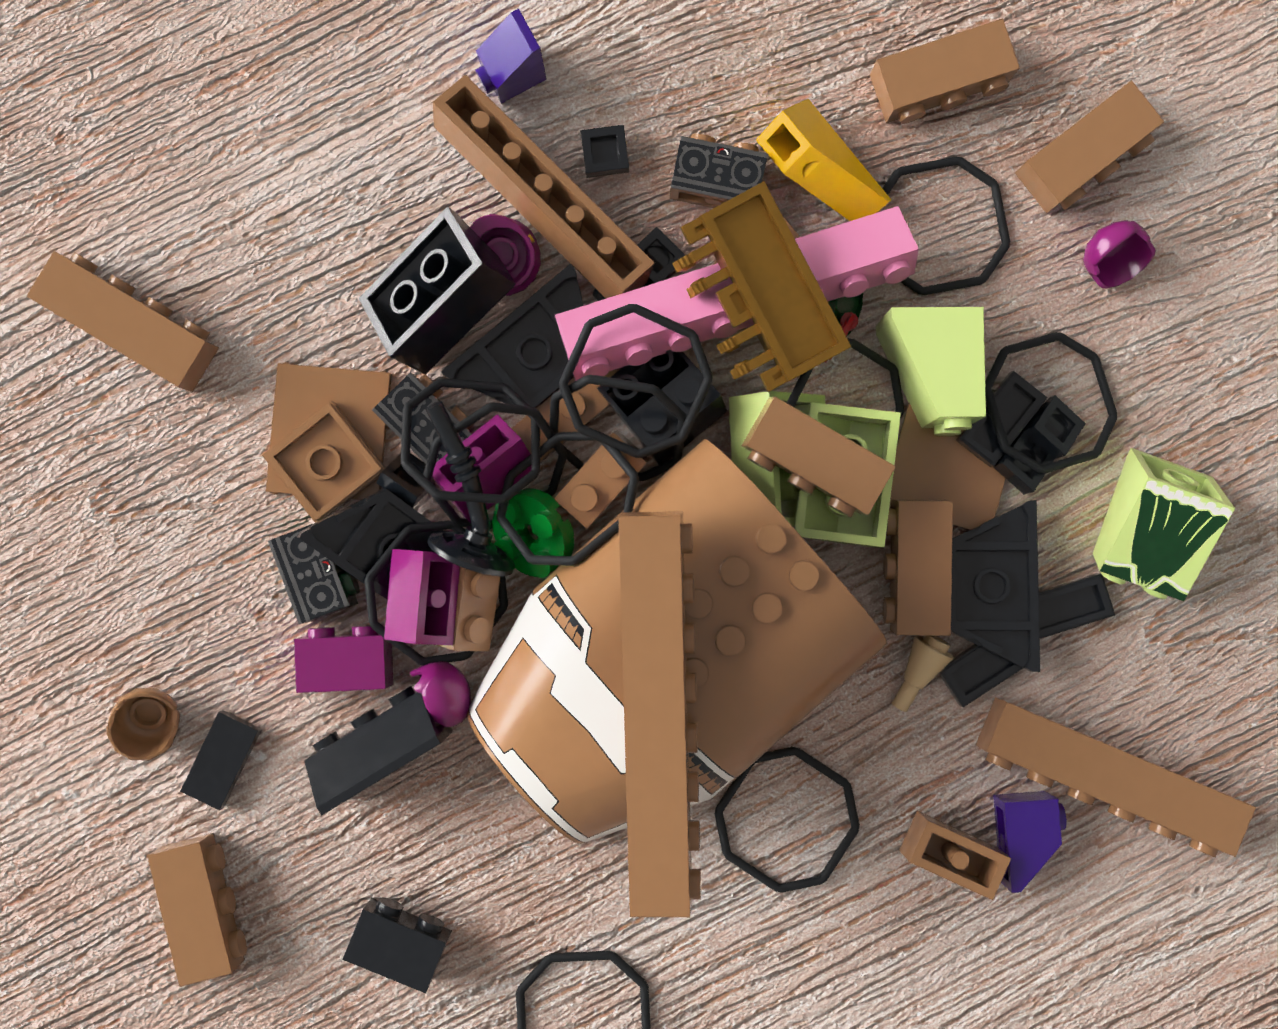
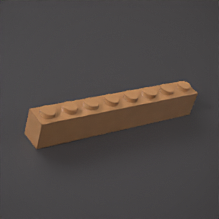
(657, 713)

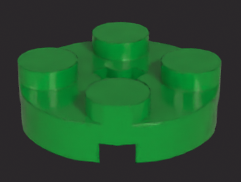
(539, 511)

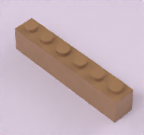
(539, 190)
(1115, 777)

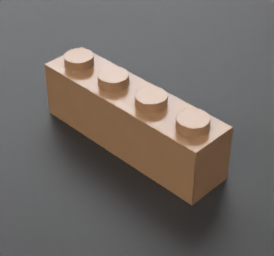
(122, 321)

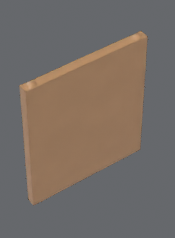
(306, 389)
(944, 470)

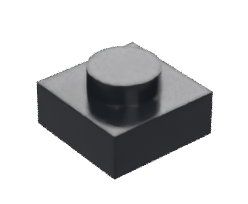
(604, 151)
(401, 483)

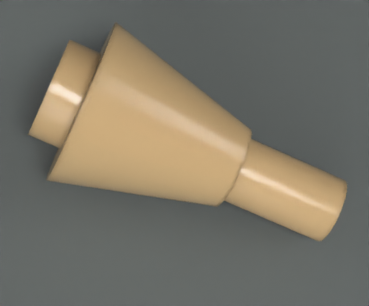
(925, 662)

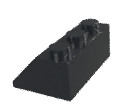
(435, 292)
(372, 750)

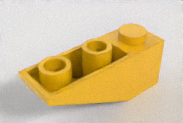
(821, 162)

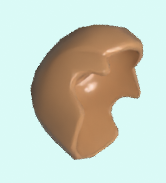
(143, 724)

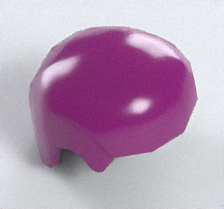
(1118, 253)
(444, 692)

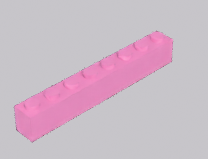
(841, 258)

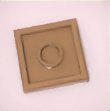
(324, 462)

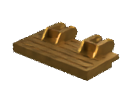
(767, 285)

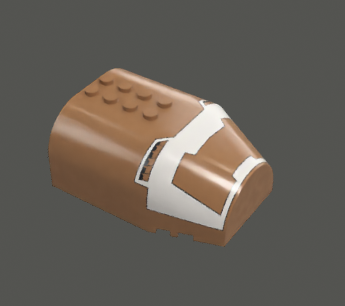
(769, 649)

